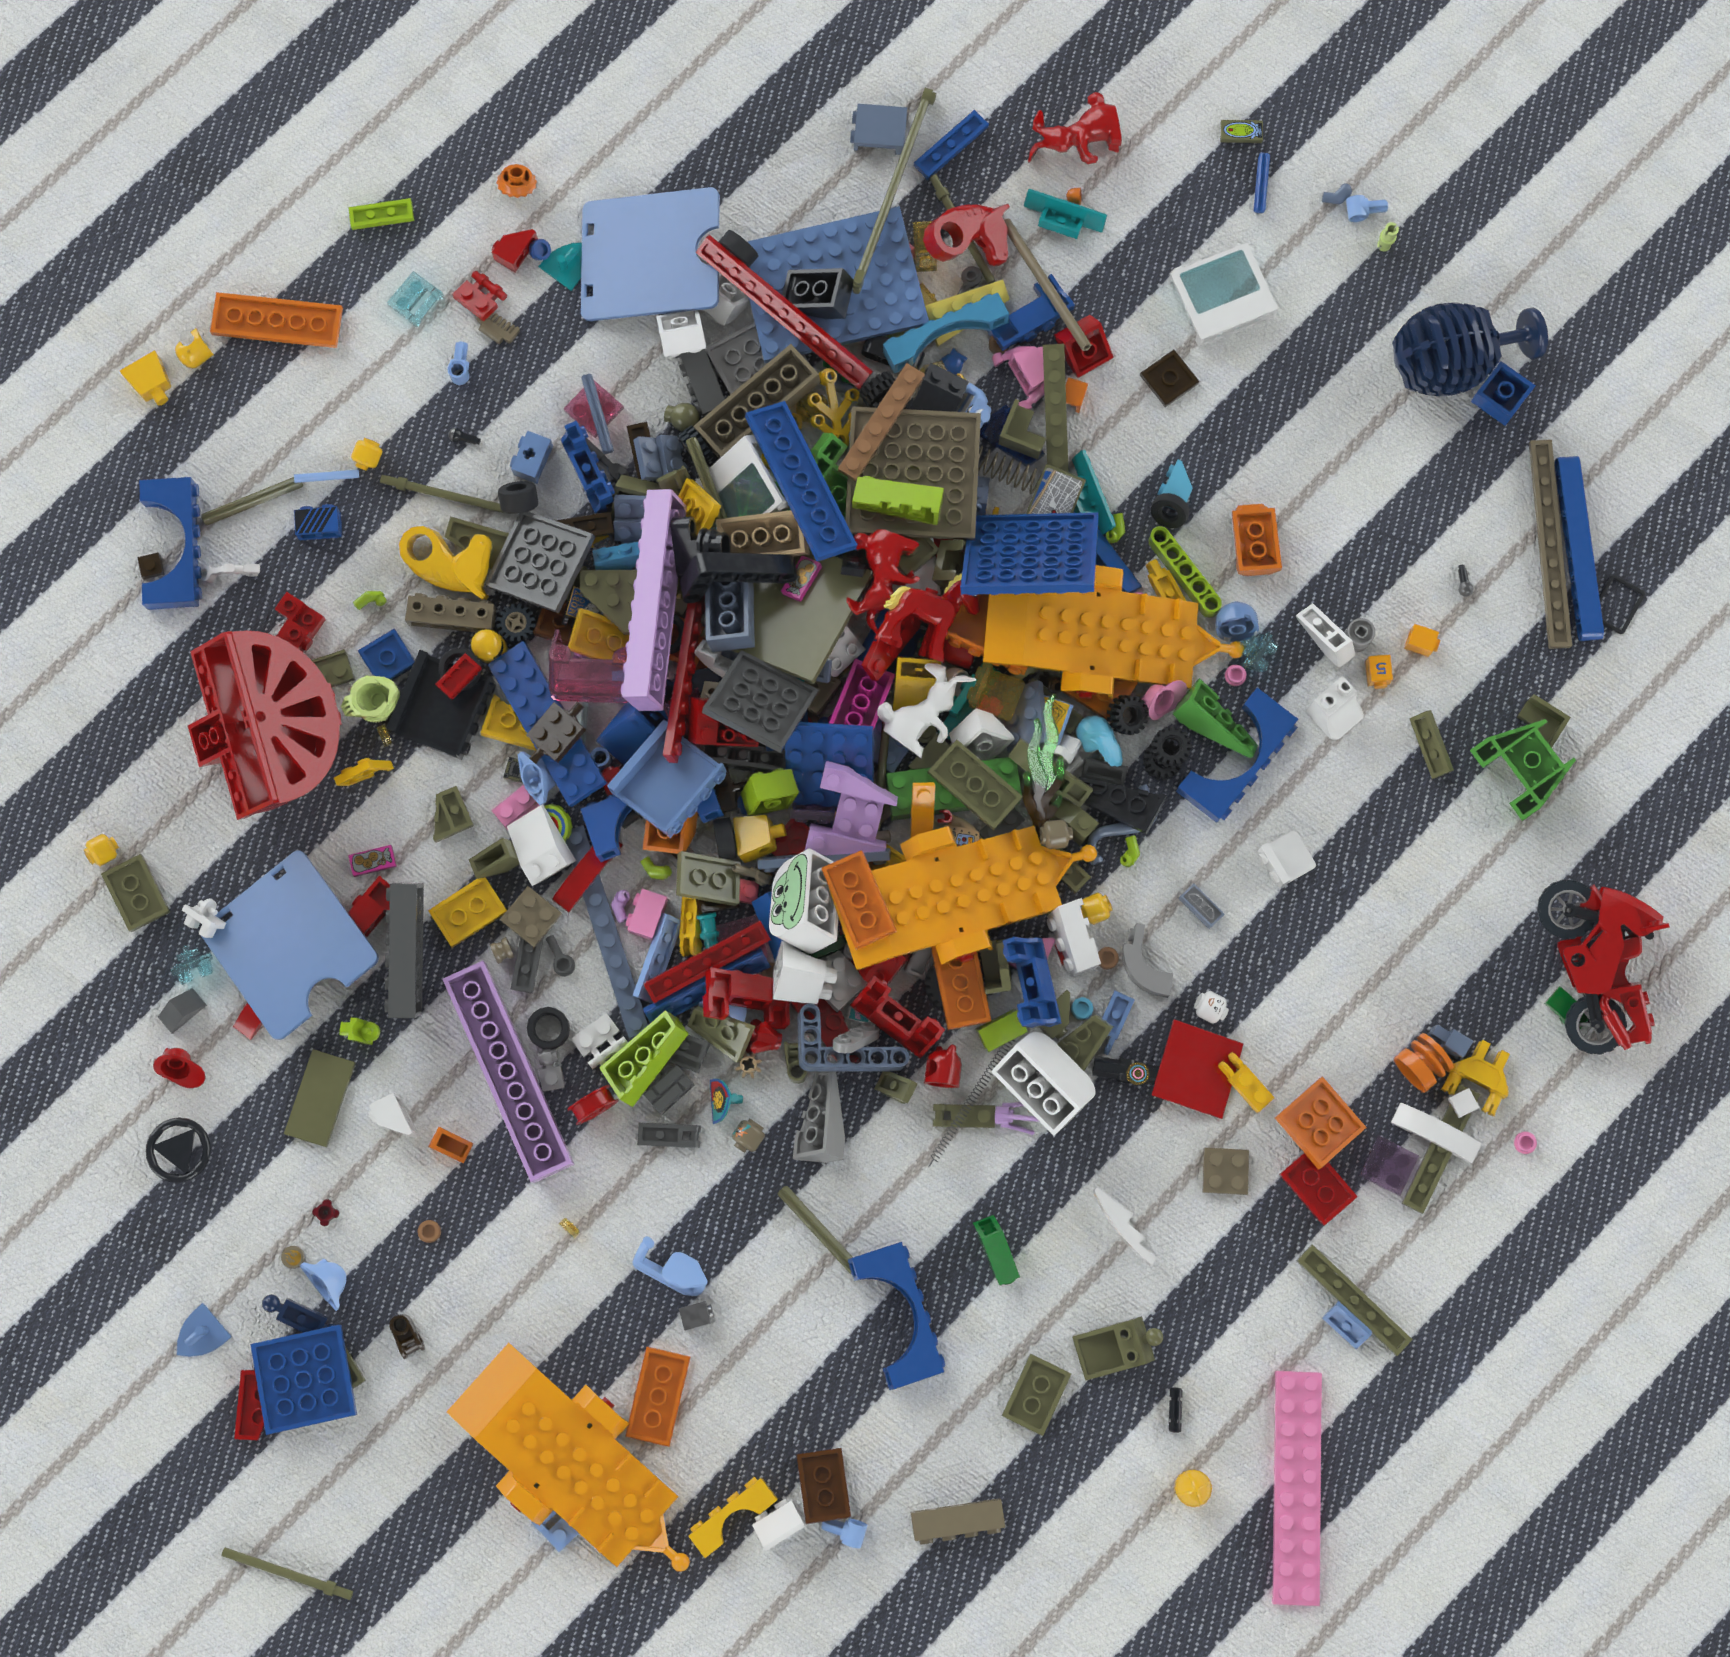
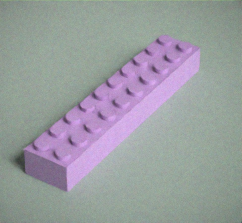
(652, 604)
(508, 1072)

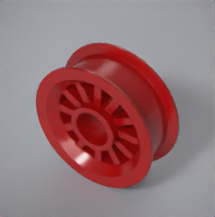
(593, 1104)

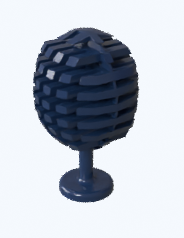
(1456, 346)

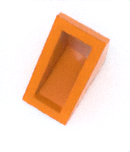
(451, 1145)

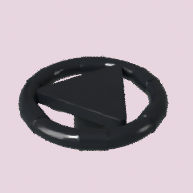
(178, 1150)

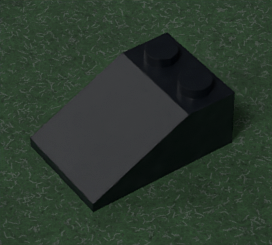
(819, 291)
(939, 391)

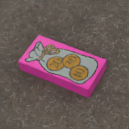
(807, 571)
(372, 860)

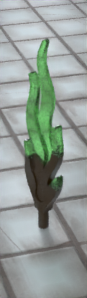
(1042, 769)

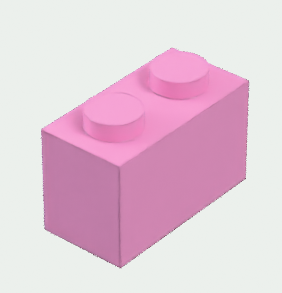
(646, 913)

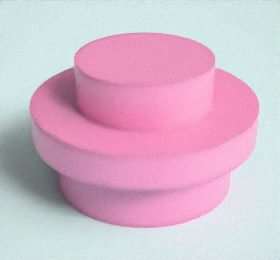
(1235, 675)
(1525, 1142)

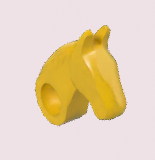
(455, 573)

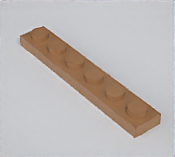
(881, 422)

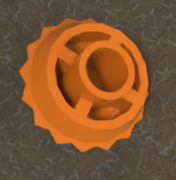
(516, 181)

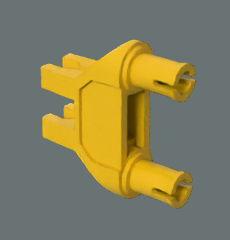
(1483, 1074)

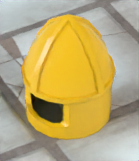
(1193, 1488)

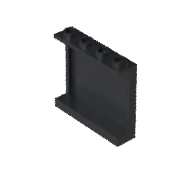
(431, 717)

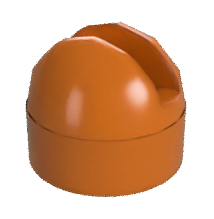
(1074, 196)

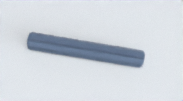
(597, 413)

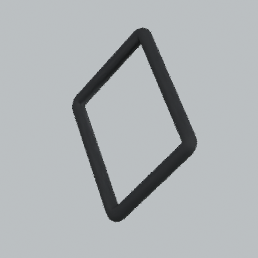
(1622, 631)

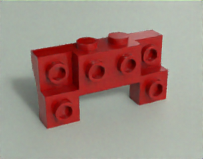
(301, 622)
(371, 906)
(745, 991)
(895, 1019)

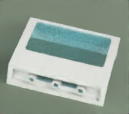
(1224, 293)
(745, 482)

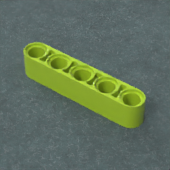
(1183, 561)

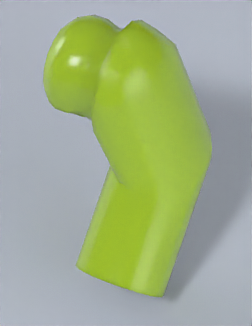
(1117, 532)
(370, 596)
(1132, 853)
(656, 872)

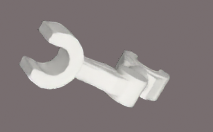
(249, 570)

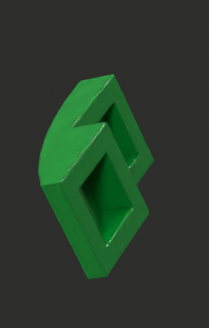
(1560, 1003)

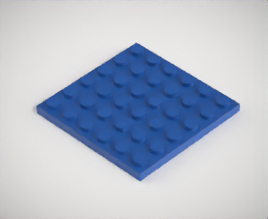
(1031, 554)

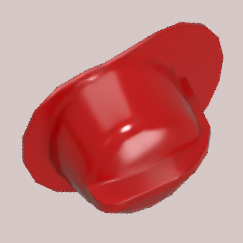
(177, 1067)

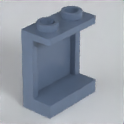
(879, 127)

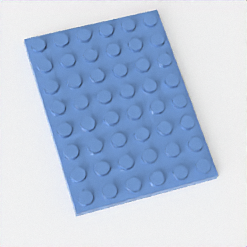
(890, 292)

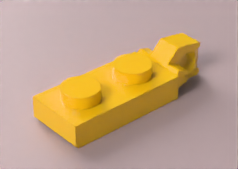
(1163, 581)

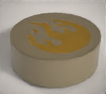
(293, 1257)

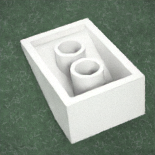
(539, 845)

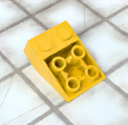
(911, 681)

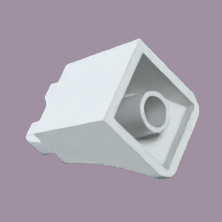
(1336, 709)
(801, 977)

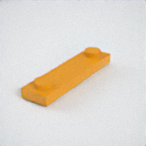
(922, 808)

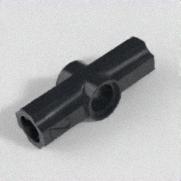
(1117, 1069)

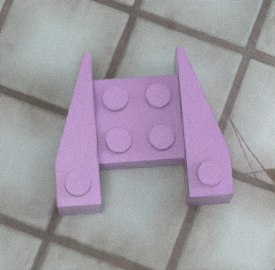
(856, 814)

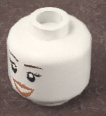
(1211, 1007)

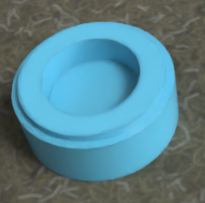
(1082, 1008)

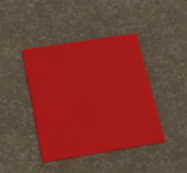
(1191, 1070)

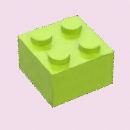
(769, 792)

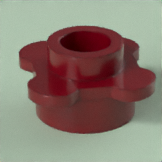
(325, 1206)

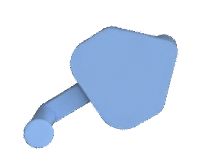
(679, 1272)

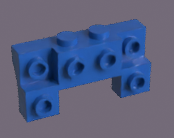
(1031, 318)
(585, 465)
(1035, 980)

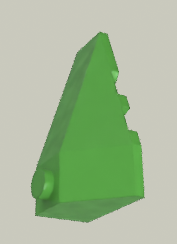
(1205, 715)

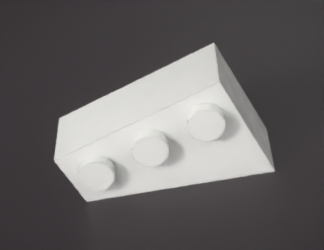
(1073, 938)

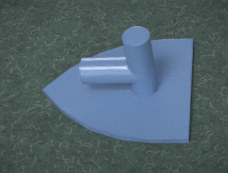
(201, 1333)

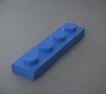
(951, 144)

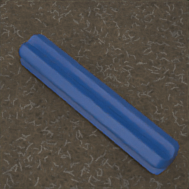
(1261, 183)

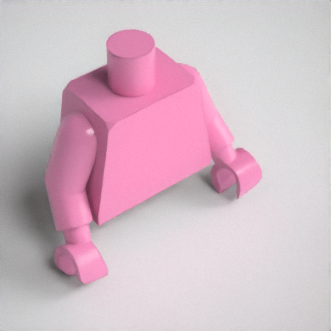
(1028, 369)

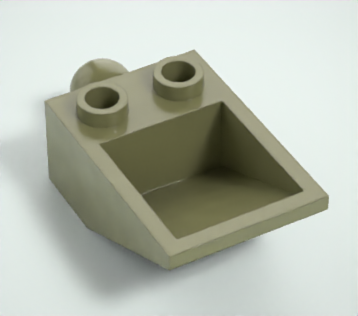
(1116, 1347)

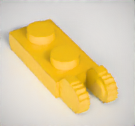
(689, 928)
(1246, 1083)

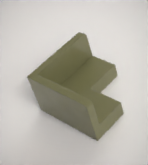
(1016, 435)
(1536, 710)
(996, 969)

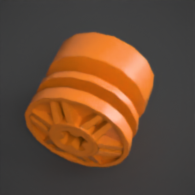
(1423, 1062)

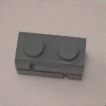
(668, 1088)

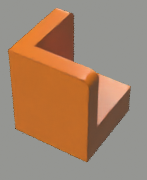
(1075, 392)

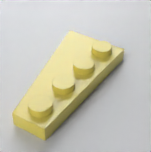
(938, 309)

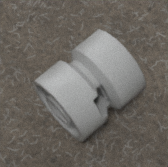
(1361, 633)

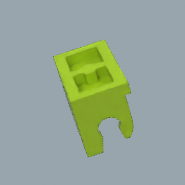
(1000, 1030)

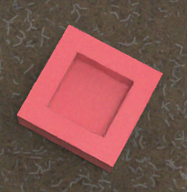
(748, 891)

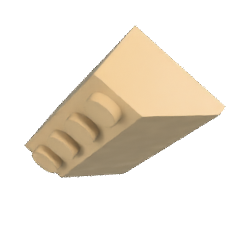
(765, 534)

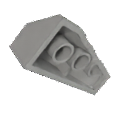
(823, 1128)

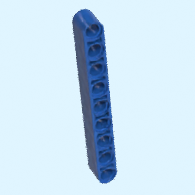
(1579, 548)

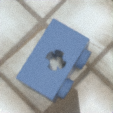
(531, 468)

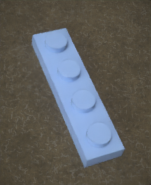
(658, 953)

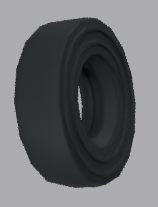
(1174, 502)

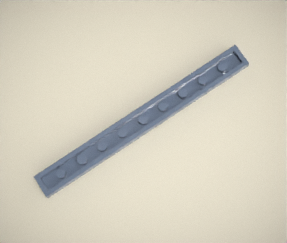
(609, 941)

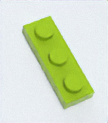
(381, 214)

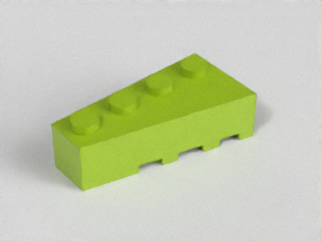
(898, 499)
(643, 1057)

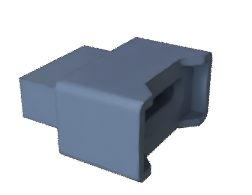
(1451, 1041)

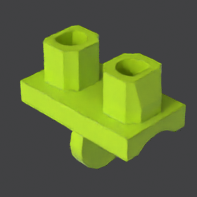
(360, 1031)

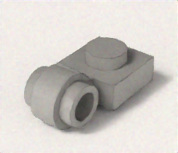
(552, 1076)

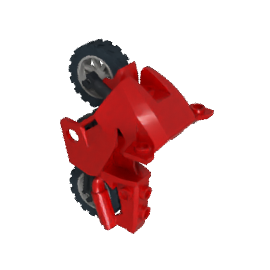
(1602, 961)

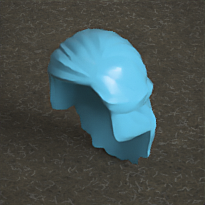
(1098, 735)

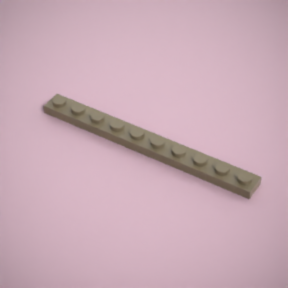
(1550, 544)

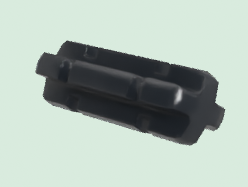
(1175, 1409)

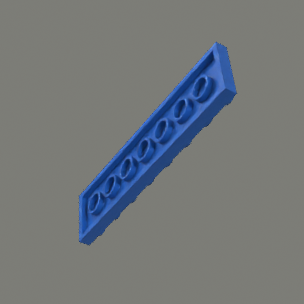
(801, 481)
(530, 698)

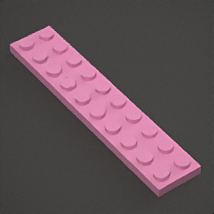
(1297, 1488)

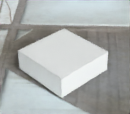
(1463, 1102)

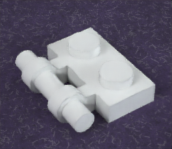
(594, 1036)

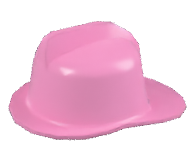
(1163, 699)

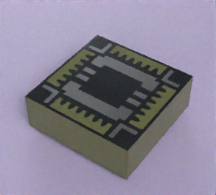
(512, 770)

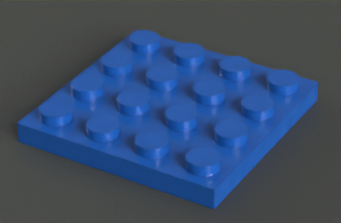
(821, 742)
(303, 1379)

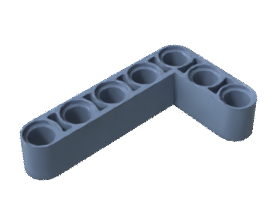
(843, 1063)

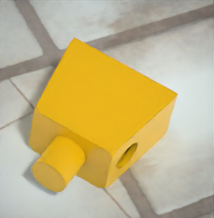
(148, 378)
(756, 836)

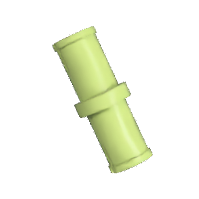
(1388, 236)

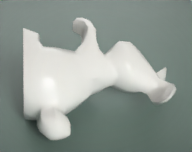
(910, 722)

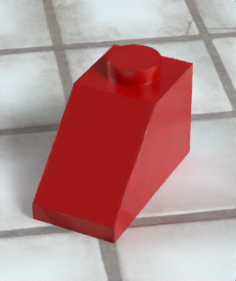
(513, 248)

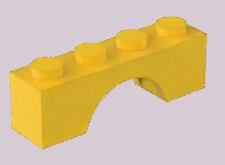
(709, 1536)

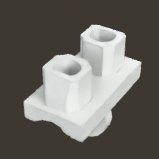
(204, 914)

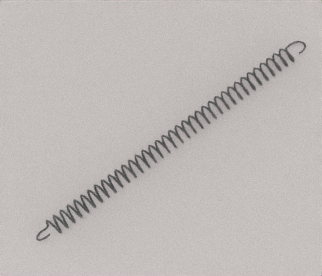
(967, 1102)

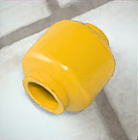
(366, 454)
(101, 849)
(1096, 908)

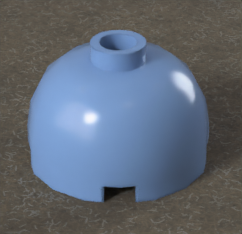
(1236, 621)

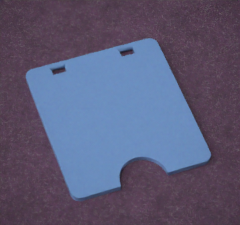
(647, 255)
(286, 941)

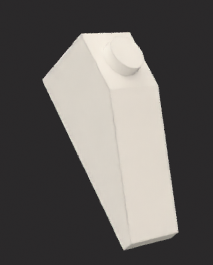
(1327, 635)

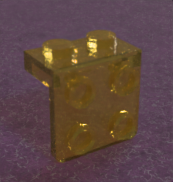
(995, 692)

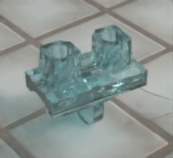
(1255, 650)
(183, 969)

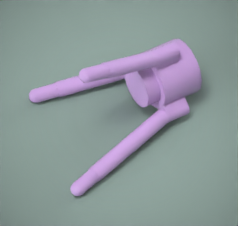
(1006, 1116)

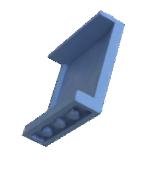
(665, 790)

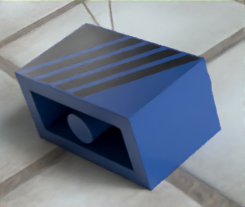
(318, 522)

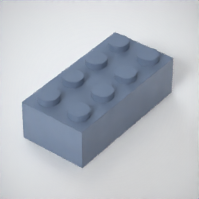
(730, 616)

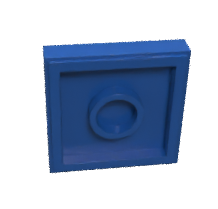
(387, 656)

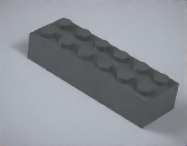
(405, 950)

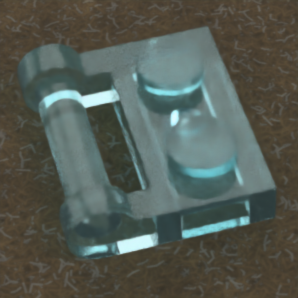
(410, 293)

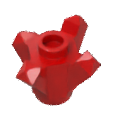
(763, 1038)

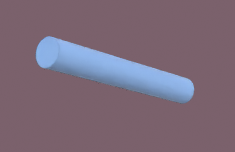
(324, 476)

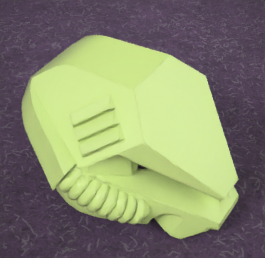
(371, 699)

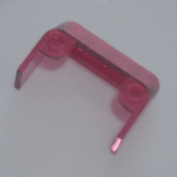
(585, 678)

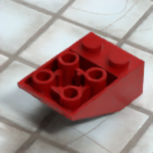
(712, 732)

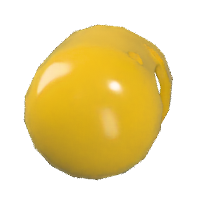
(194, 353)
(487, 645)

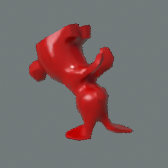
(1095, 125)
(883, 555)

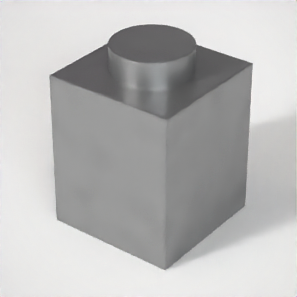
(696, 1315)

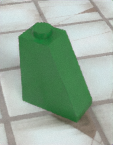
(996, 1250)

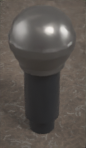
(1465, 588)

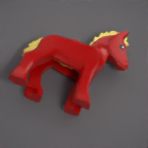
(930, 608)

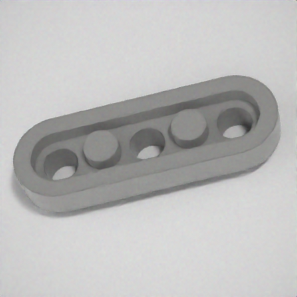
(856, 1038)

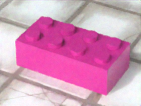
(861, 697)

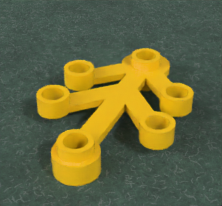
(832, 412)

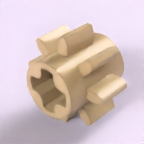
(750, 1071)

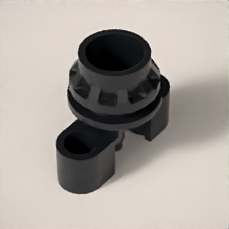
(688, 544)

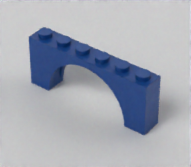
(181, 585)
(1216, 796)
(607, 816)
(921, 1357)

